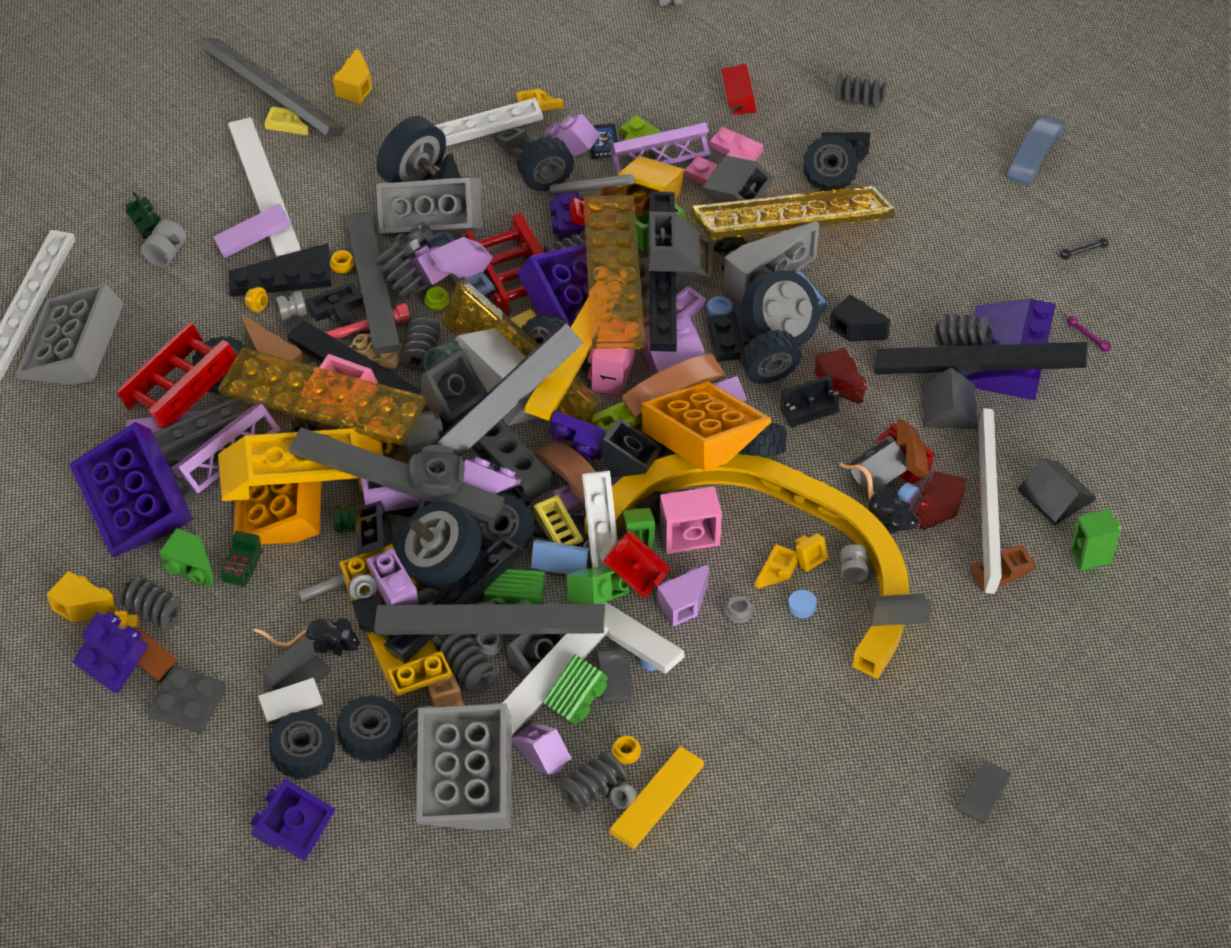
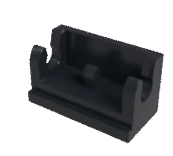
(809, 401)

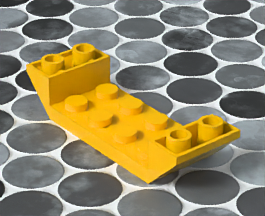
(267, 461)
(419, 671)

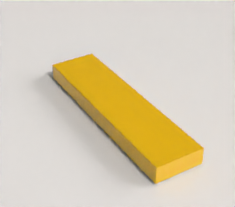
(656, 797)

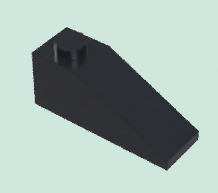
(372, 528)

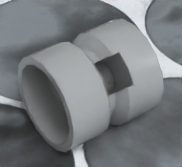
(163, 243)

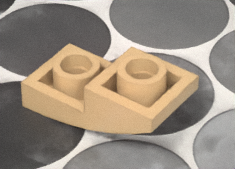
(363, 344)

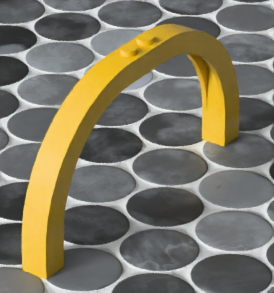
(805, 494)

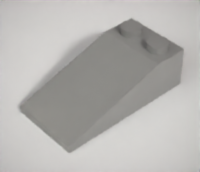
(438, 203)
(779, 252)
(492, 360)

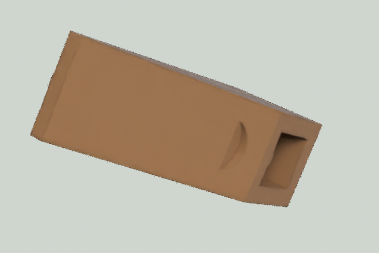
(269, 343)

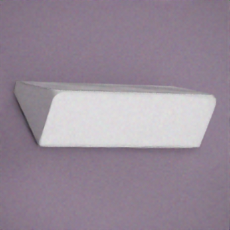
(290, 699)

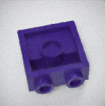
(563, 223)
(584, 436)
(110, 650)
(291, 819)

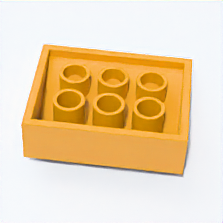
(702, 424)
(280, 512)

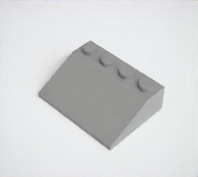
(71, 337)
(465, 767)

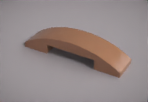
(673, 379)
(566, 463)

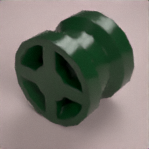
(344, 518)

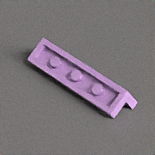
(662, 140)
(217, 442)

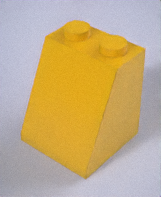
(653, 177)

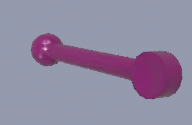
(1104, 345)

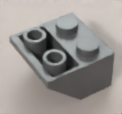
(737, 180)
(672, 243)

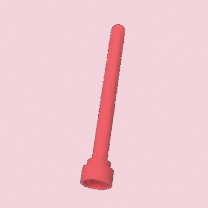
(400, 313)

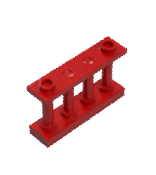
(528, 247)
(188, 388)

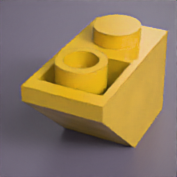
(353, 79)
(79, 599)

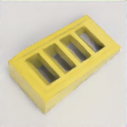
(555, 504)

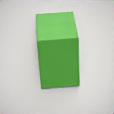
(641, 524)

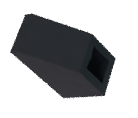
(858, 321)

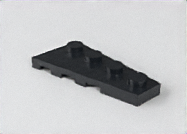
(285, 273)

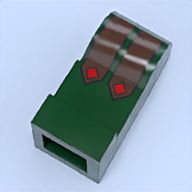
(241, 559)

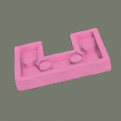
(727, 143)

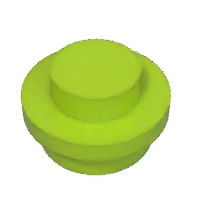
(436, 299)

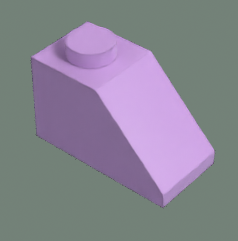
(542, 748)

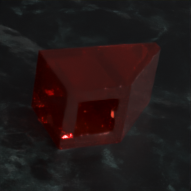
(843, 373)
(942, 499)

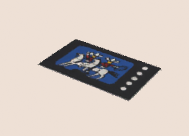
(602, 145)

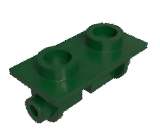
(142, 210)

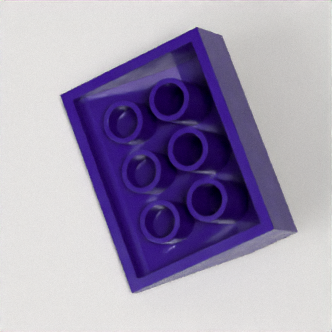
(557, 282)
(1014, 323)
(130, 490)

